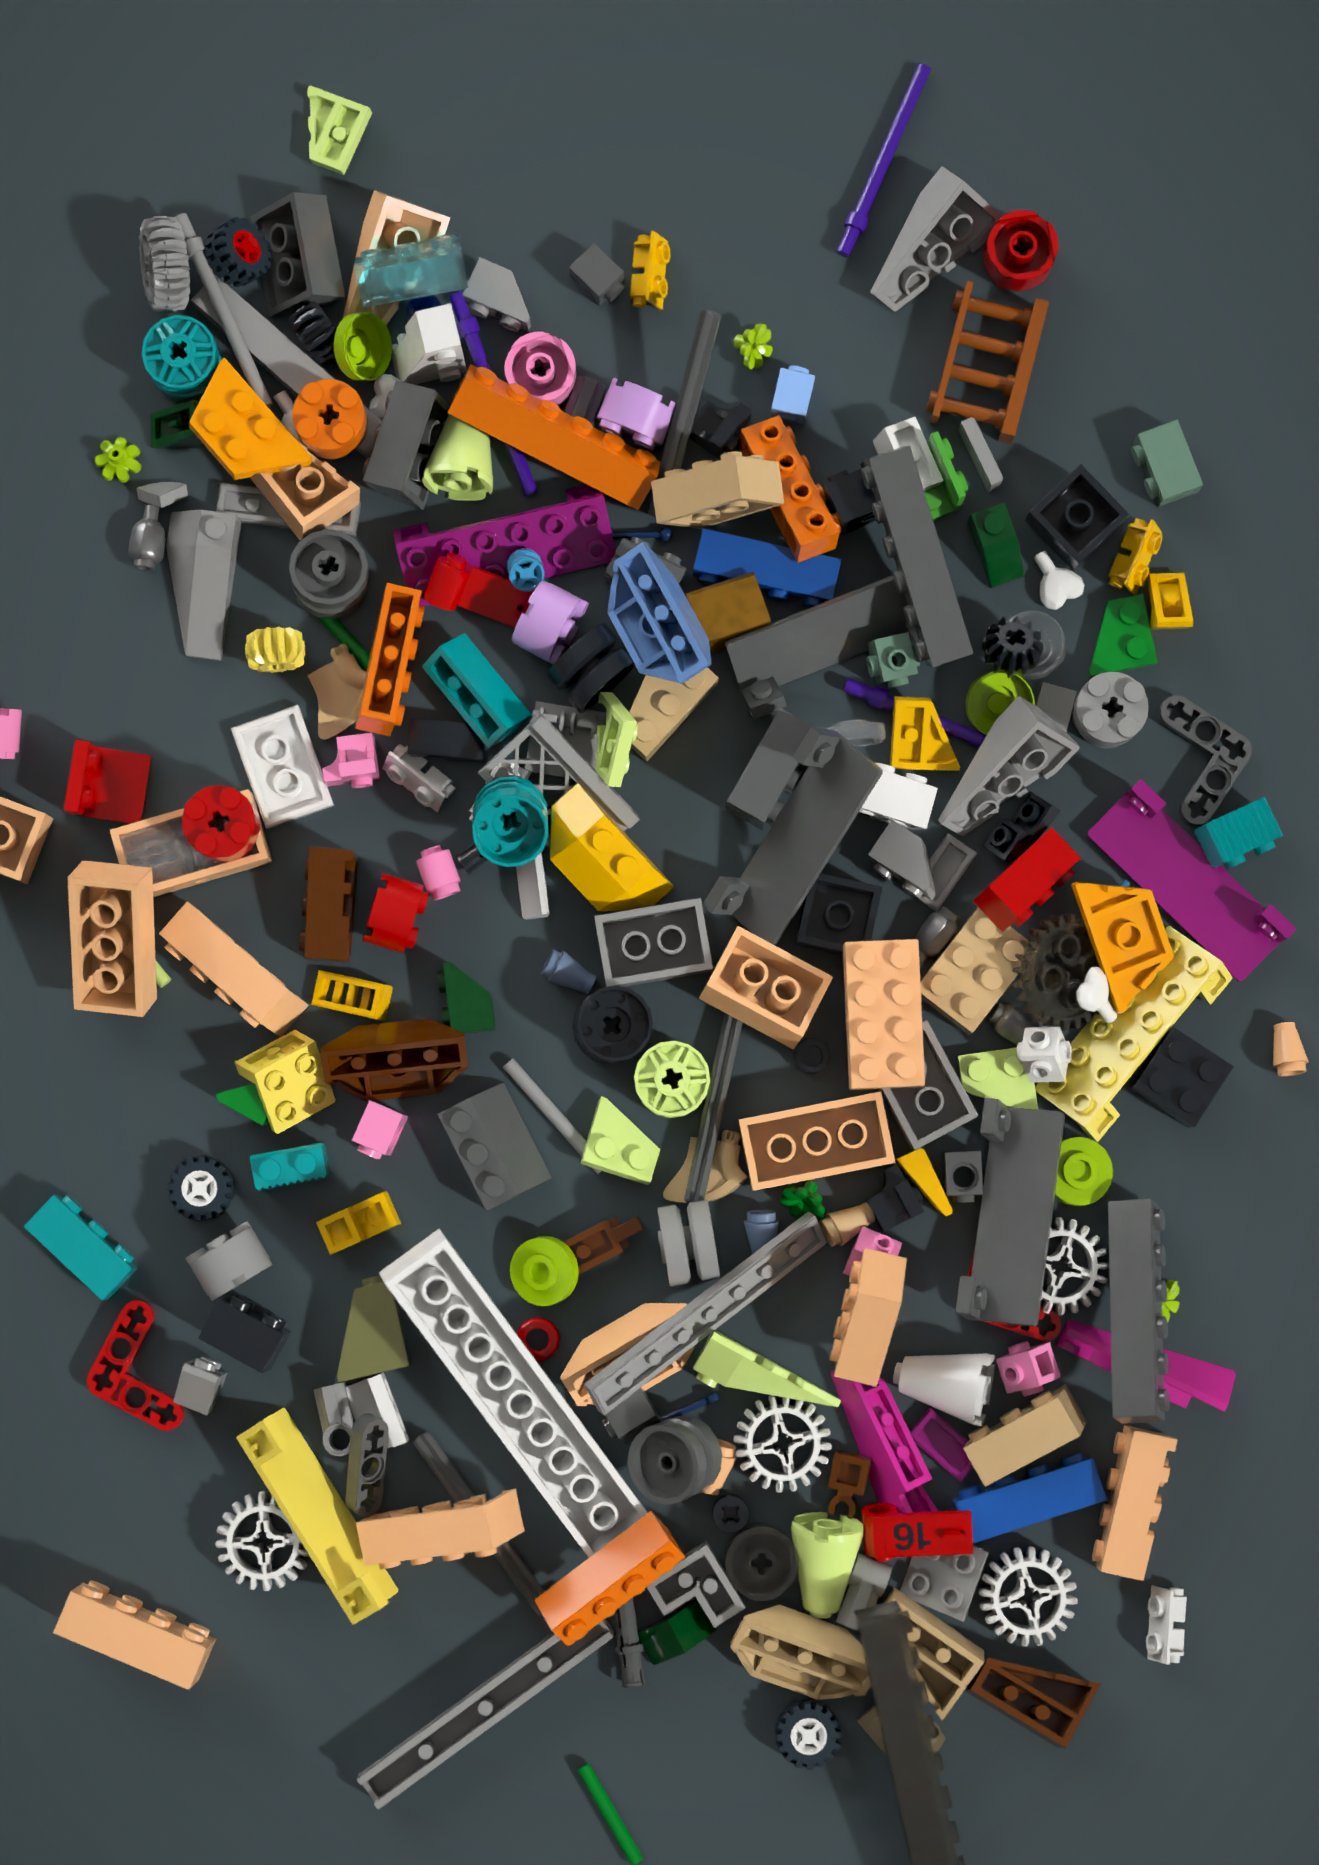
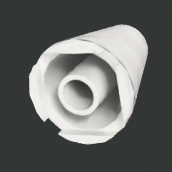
(949, 1383)

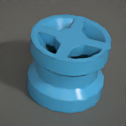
(526, 577)

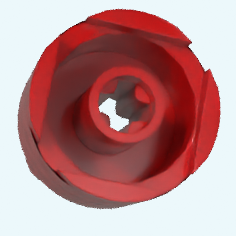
(1032, 235)
(202, 813)
(394, 914)

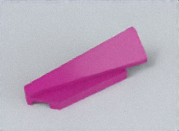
(1185, 1378)
(883, 1435)

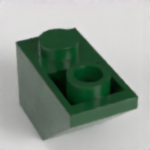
(468, 1003)

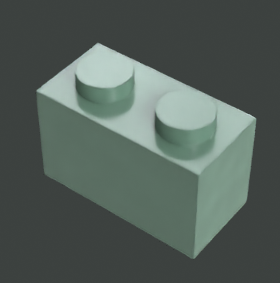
(1166, 463)

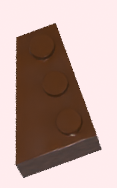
(329, 904)
(1034, 1698)

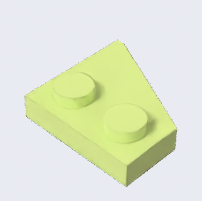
(334, 129)
(614, 740)
(997, 1077)
(619, 1146)

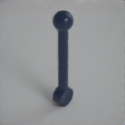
(664, 534)
(692, 1406)

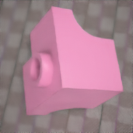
(354, 762)

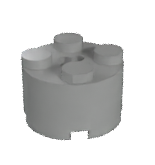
(1125, 696)
(229, 1261)

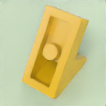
(1169, 601)

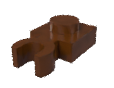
(849, 1477)

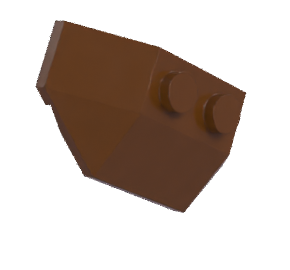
(395, 1059)

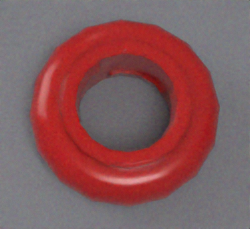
(552, 1332)

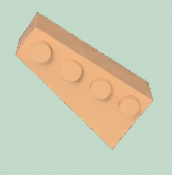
(308, 495)
(232, 970)
(1132, 1502)
(440, 1530)

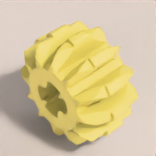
(275, 649)

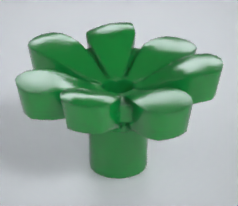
(803, 1200)

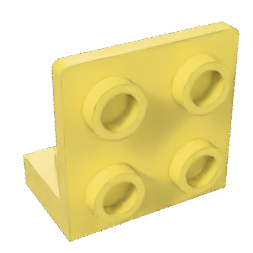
(288, 1079)

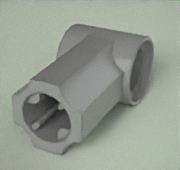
(334, 1414)
(865, 1585)

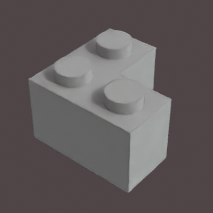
(699, 1577)

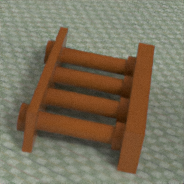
(1021, 353)

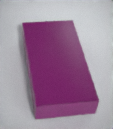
(942, 1444)

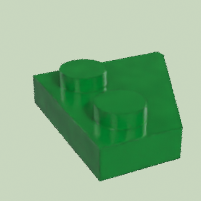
(1123, 638)

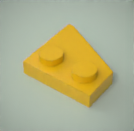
(919, 737)

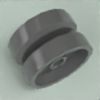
(347, 579)
(674, 1459)

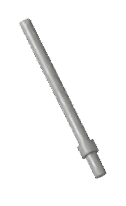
(196, 253)

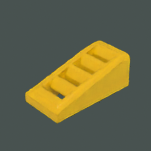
(380, 1002)
(920, 1171)

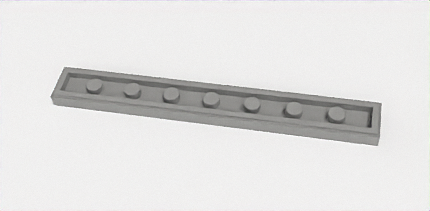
(705, 1313)

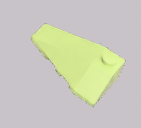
(741, 1368)

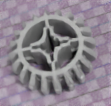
(164, 264)

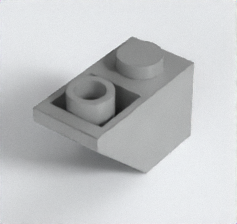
(495, 293)
(905, 857)
(200, 1385)

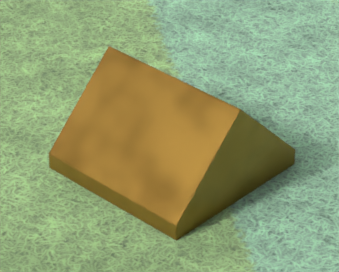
(729, 609)

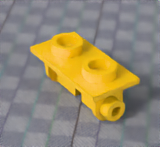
(652, 255)
(1142, 543)

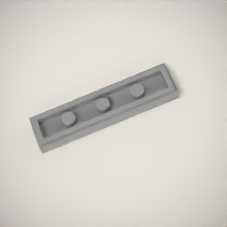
(255, 509)

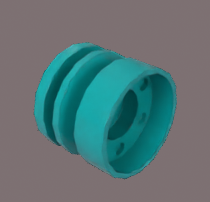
(179, 377)
(511, 840)

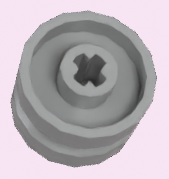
(688, 1242)

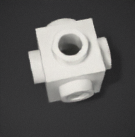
(1044, 1054)

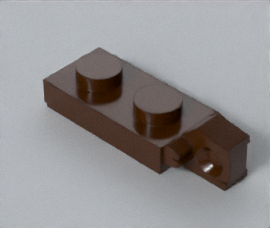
(602, 1242)

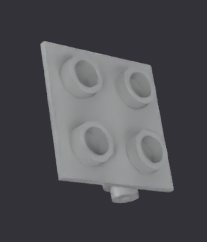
(576, 727)
(945, 1581)

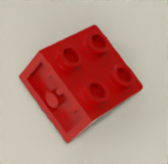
(107, 783)

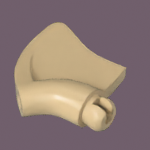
(338, 692)
(724, 1173)

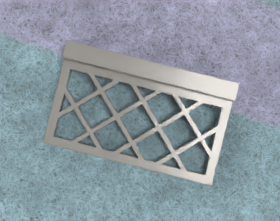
(571, 761)

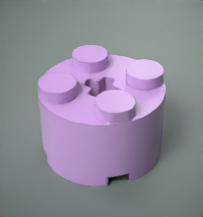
(636, 413)
(549, 622)

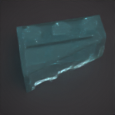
(412, 270)

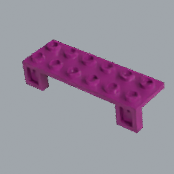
(563, 535)
(1183, 883)

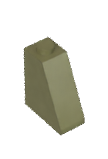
(373, 1333)

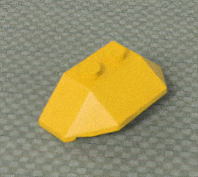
(601, 856)

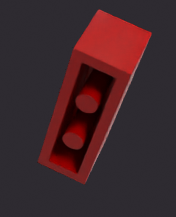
(1028, 881)

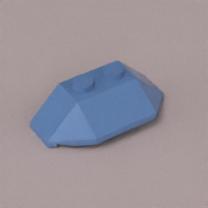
(656, 618)

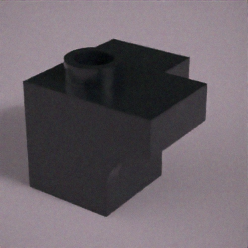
(719, 428)
(896, 1200)

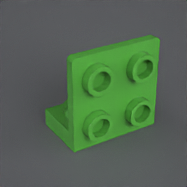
(951, 492)

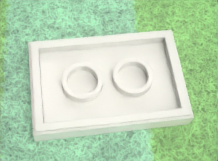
(282, 767)

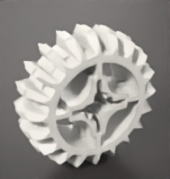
(1089, 1275)
(789, 1473)
(265, 1558)
(1044, 1593)

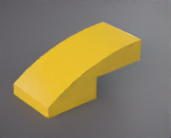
(358, 1222)

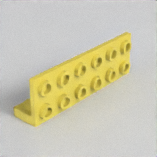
(1111, 1052)
(316, 1514)

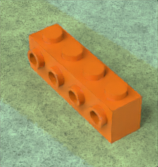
(804, 515)
(388, 660)
(609, 1578)

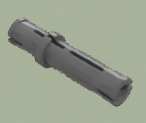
(628, 1645)

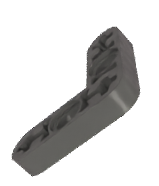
(1219, 758)

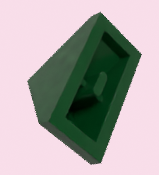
(172, 429)
(676, 1632)

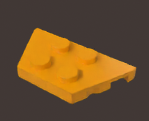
(242, 428)
(1124, 936)

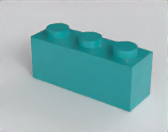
(476, 690)
(82, 1246)

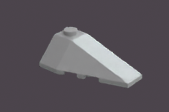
(938, 231)
(202, 569)
(1012, 756)

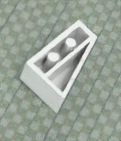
(429, 348)
(900, 799)

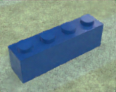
(776, 570)
(1032, 1497)

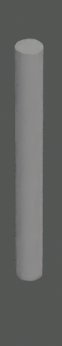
(546, 1106)

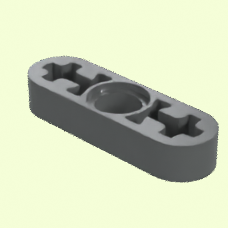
(365, 1489)

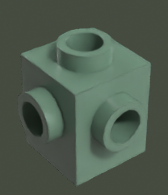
(880, 659)

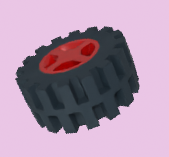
(238, 252)

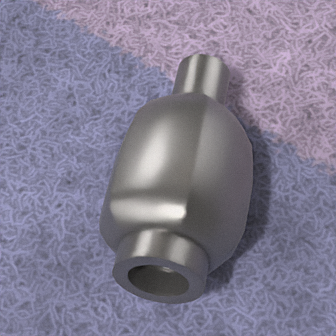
(147, 541)
(936, 933)
(1011, 1021)

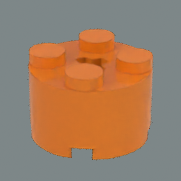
(316, 403)

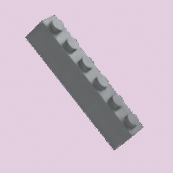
(917, 556)
(1137, 1311)

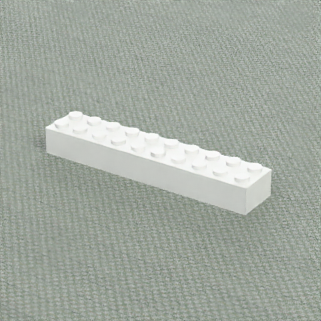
(512, 1392)

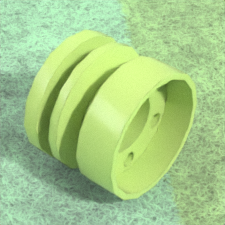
(691, 1089)

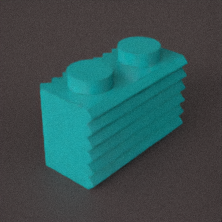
(1239, 833)
(290, 1166)

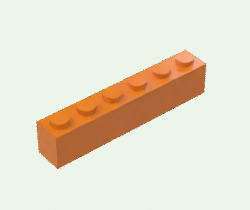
(554, 436)

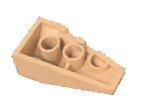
(385, 226)

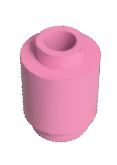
(438, 872)

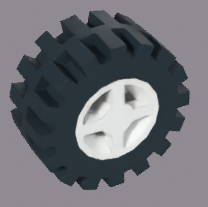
(184, 1188)
(817, 1743)

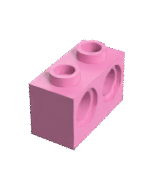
(379, 1130)

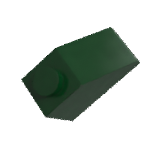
(996, 544)

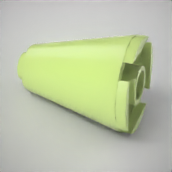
(460, 462)
(825, 1559)

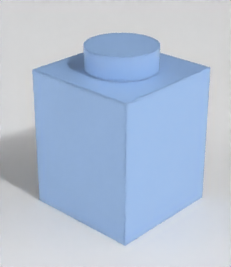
(792, 394)

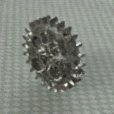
(1047, 986)

